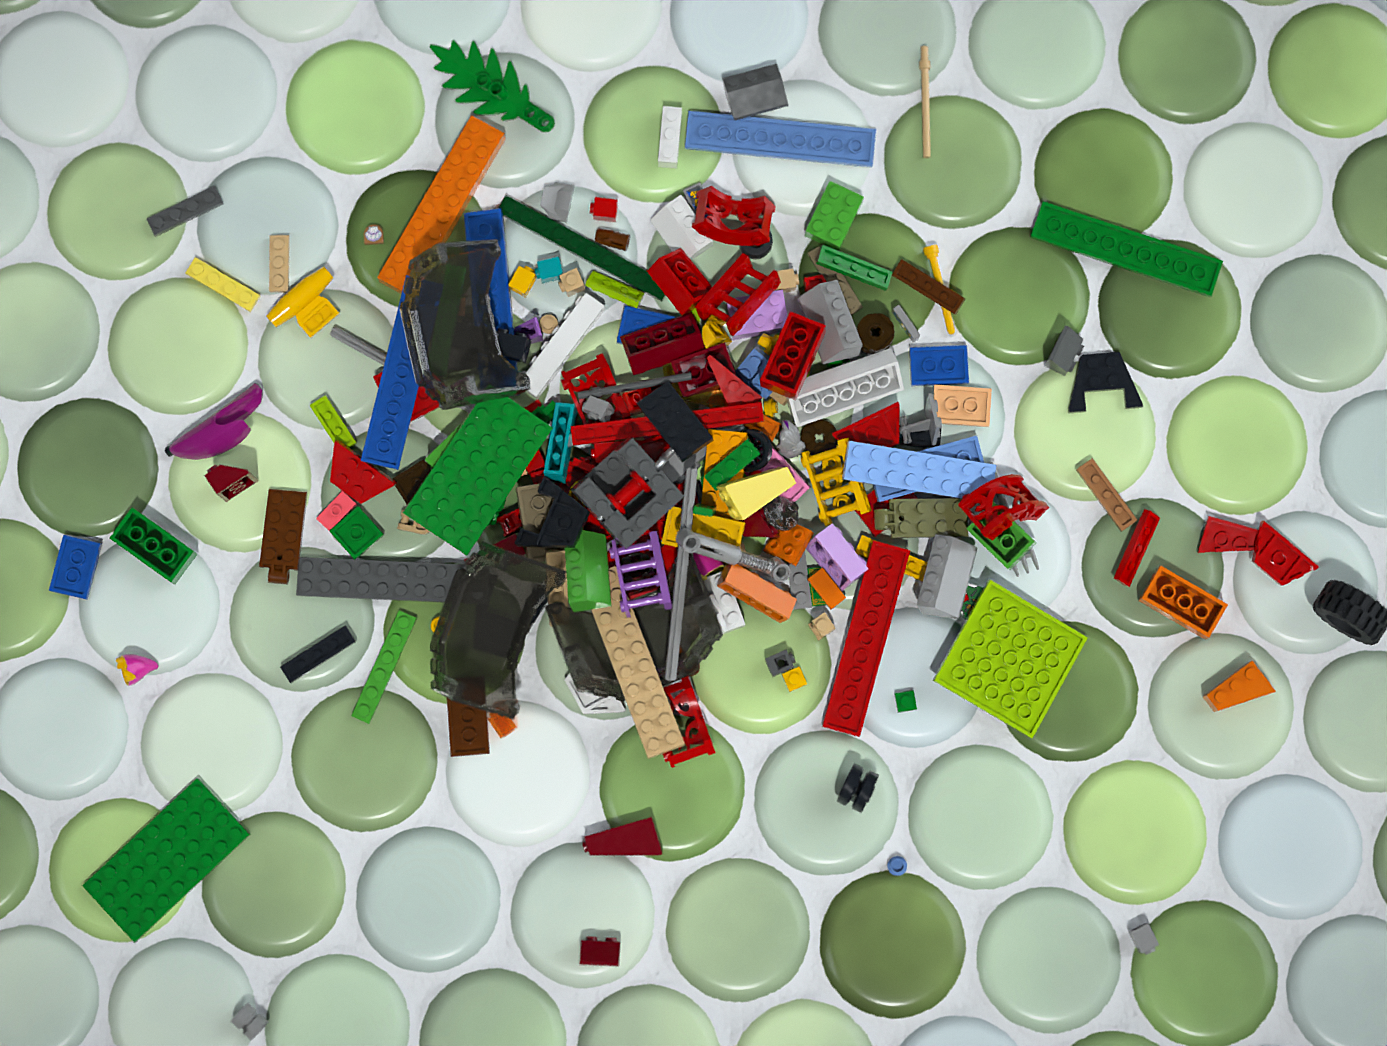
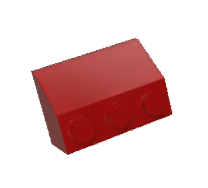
(679, 280)

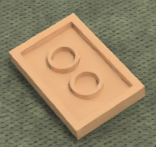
(963, 405)

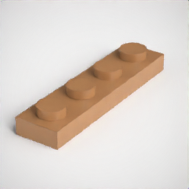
(1106, 495)

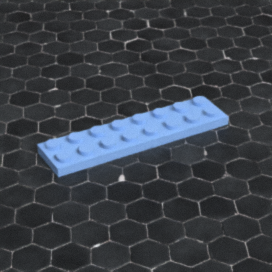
(914, 470)

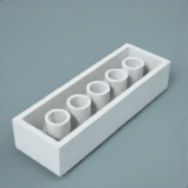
(846, 387)

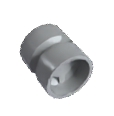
(249, 1021)

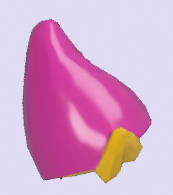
(135, 667)

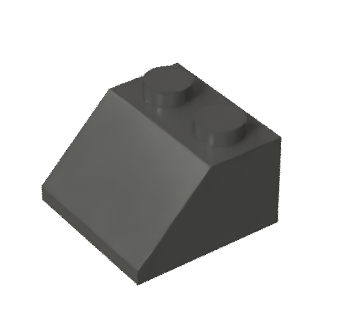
(1064, 351)

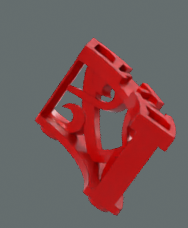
(746, 210)
(602, 373)
(1011, 485)
(702, 738)

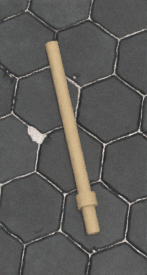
(924, 66)

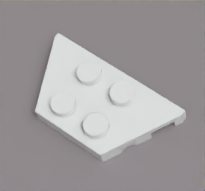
(594, 704)

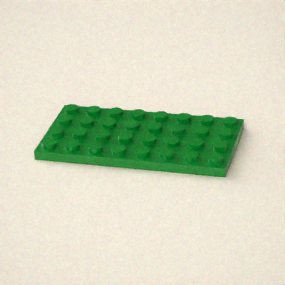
(477, 471)
(166, 860)

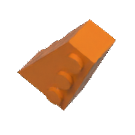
(1239, 687)

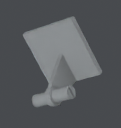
(932, 422)

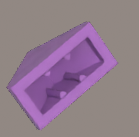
(531, 329)

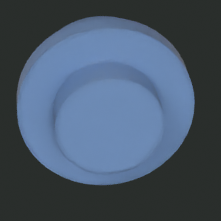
(897, 866)

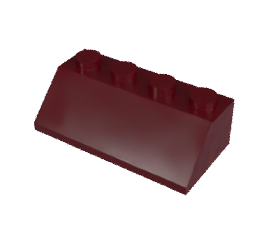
(662, 343)

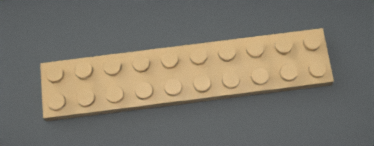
(637, 675)

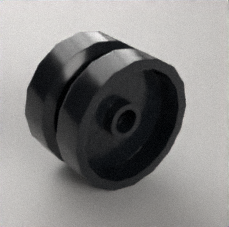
(860, 789)

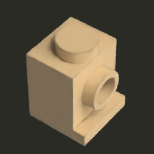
(821, 626)

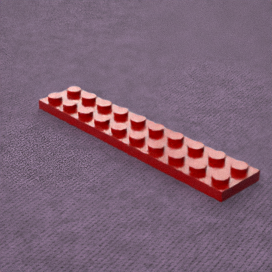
(866, 638)

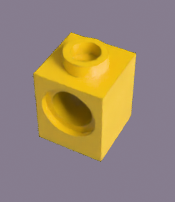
(522, 280)

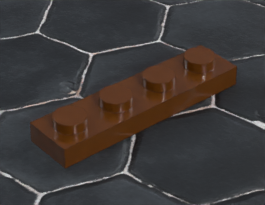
(928, 287)

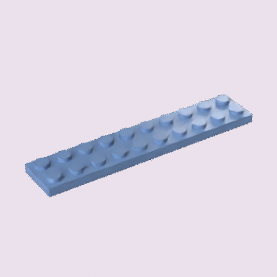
(780, 139)

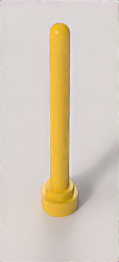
(932, 254)

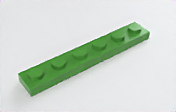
(384, 667)

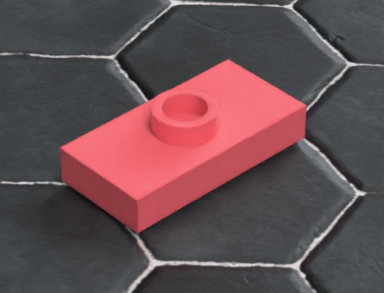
(336, 511)

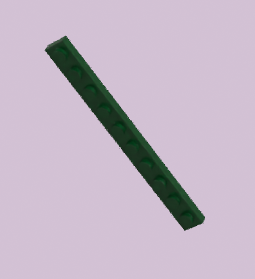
(580, 247)

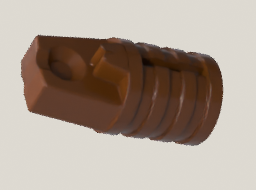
(613, 239)

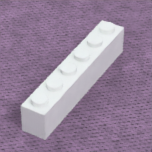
(563, 343)

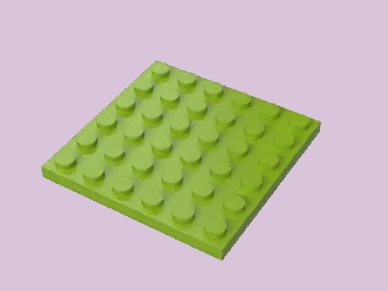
(1010, 659)

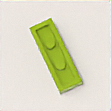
(614, 289)
(332, 422)

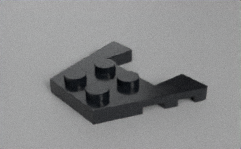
(1103, 373)
(562, 523)

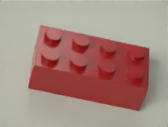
(793, 355)

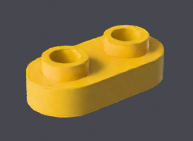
(836, 459)

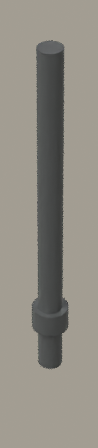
(598, 391)

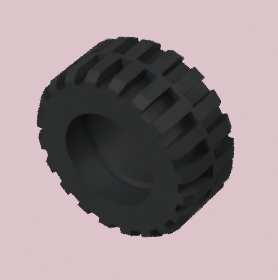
(1351, 612)

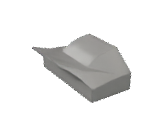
(557, 201)

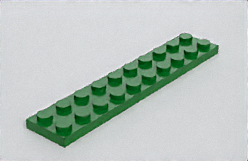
(1126, 249)

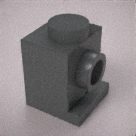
(773, 666)

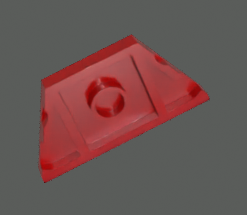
(876, 429)
(356, 477)
(1279, 557)

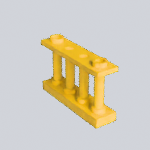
(860, 504)

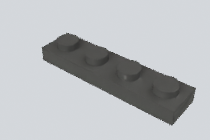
(184, 211)

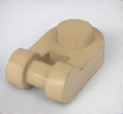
(416, 528)

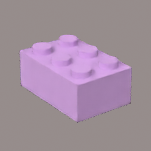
(767, 318)
(837, 557)

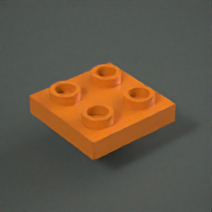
(790, 544)

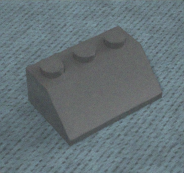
(755, 92)

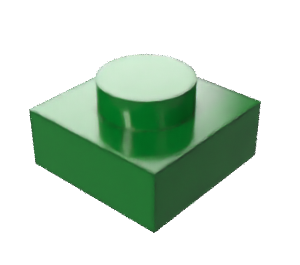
(905, 701)

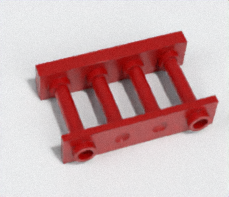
(724, 286)

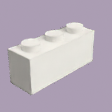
(670, 137)

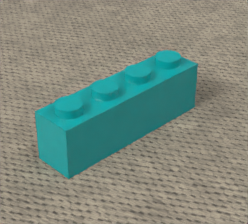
(560, 442)

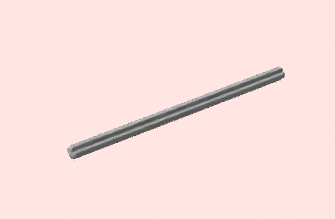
(369, 351)
(680, 578)

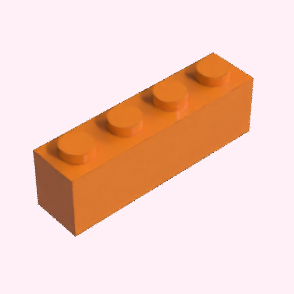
(757, 592)

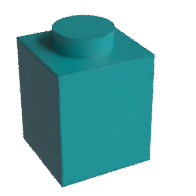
(549, 270)

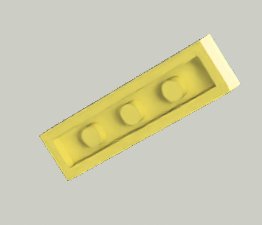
(222, 284)

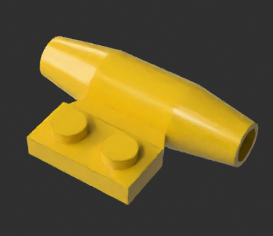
(305, 303)

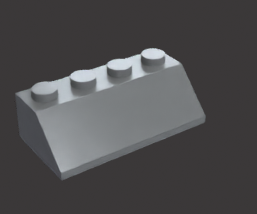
(828, 306)
(946, 577)

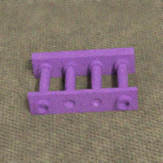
(658, 580)

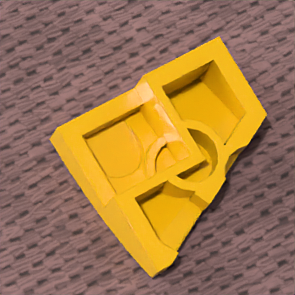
(714, 333)

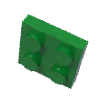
(356, 533)

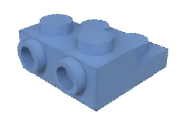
(752, 370)

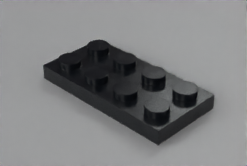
(675, 421)

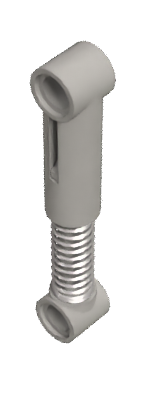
(731, 554)

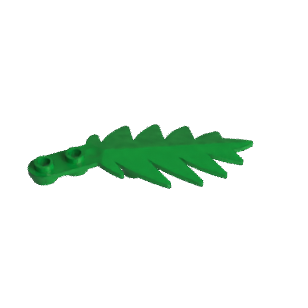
(488, 85)

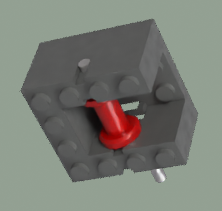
(626, 503)

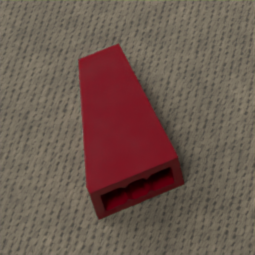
(626, 840)

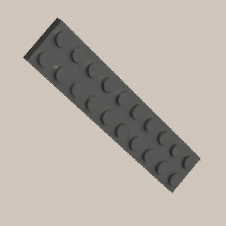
(375, 579)

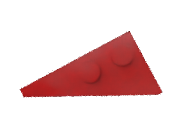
(732, 387)

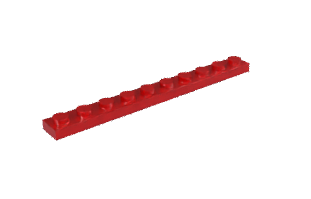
(642, 426)

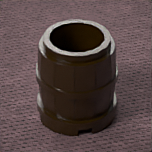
(875, 344)

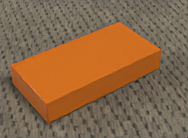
(826, 588)

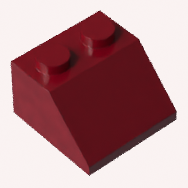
(600, 952)

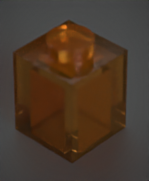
(502, 725)

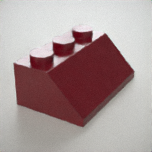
(229, 480)

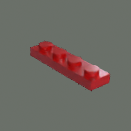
(1136, 548)

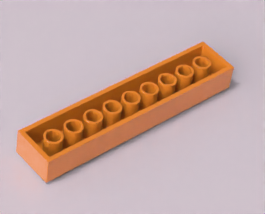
(444, 199)

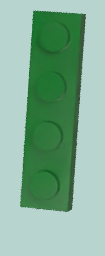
(854, 267)

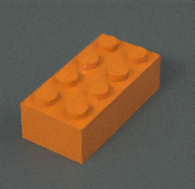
(1183, 602)

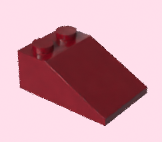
(702, 375)

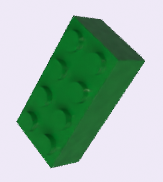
(153, 546)

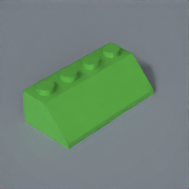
(588, 573)

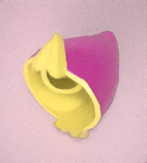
(708, 565)

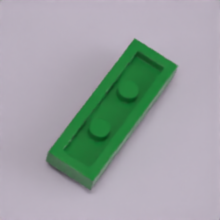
(732, 464)

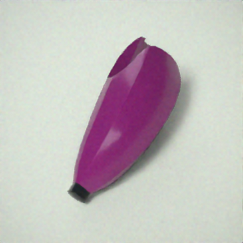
(220, 431)

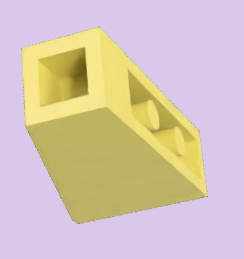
(754, 491)

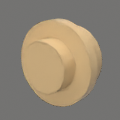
(548, 324)

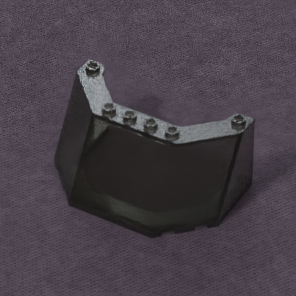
(453, 326)
(487, 626)
(587, 655)

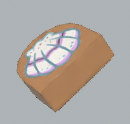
(373, 235)

